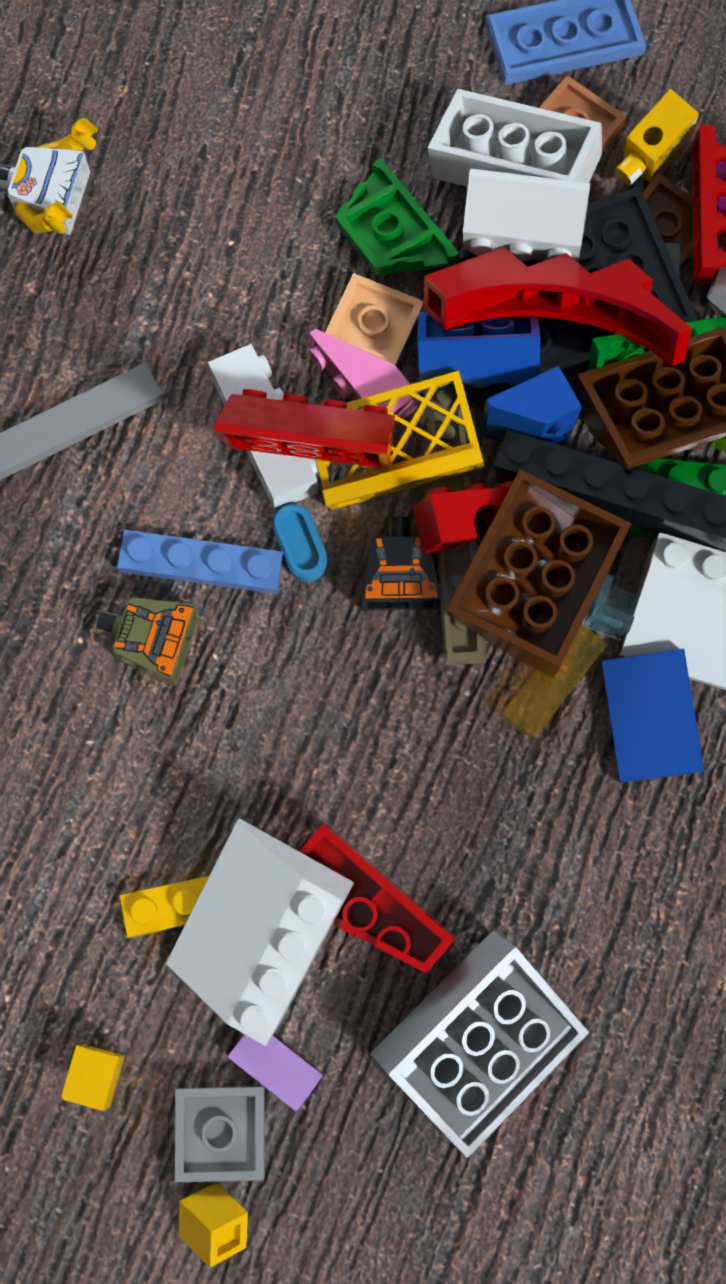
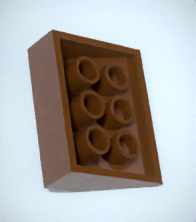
(655, 409)
(537, 572)

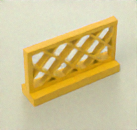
(415, 470)

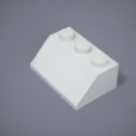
(524, 215)

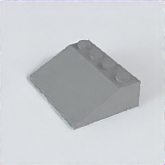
(480, 1043)

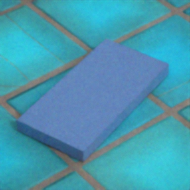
(563, 37)

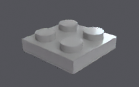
(220, 1134)

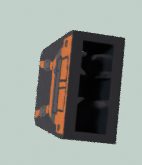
(399, 572)

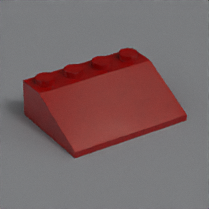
(306, 429)

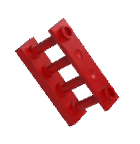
(706, 191)

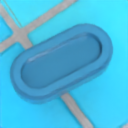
(300, 542)

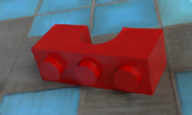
(448, 517)

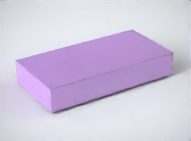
(277, 1069)

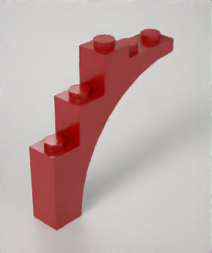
(557, 288)

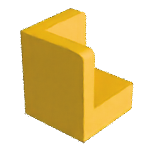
(92, 1077)
(213, 1224)

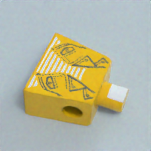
(658, 139)

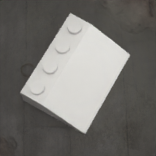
(682, 607)
(257, 930)

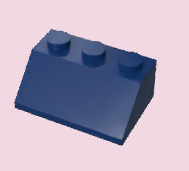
(480, 350)

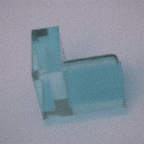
(611, 610)

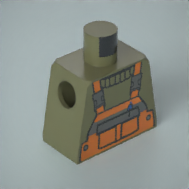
(152, 636)

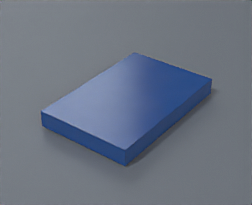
(652, 716)

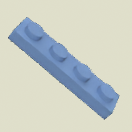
(200, 561)

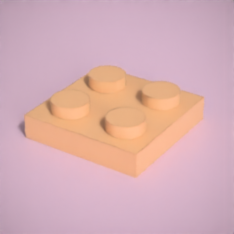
(375, 318)

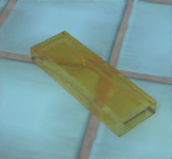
(544, 695)

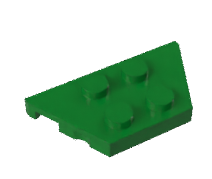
(392, 227)

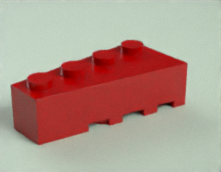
(377, 907)

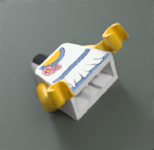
(50, 180)

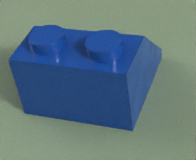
(538, 408)

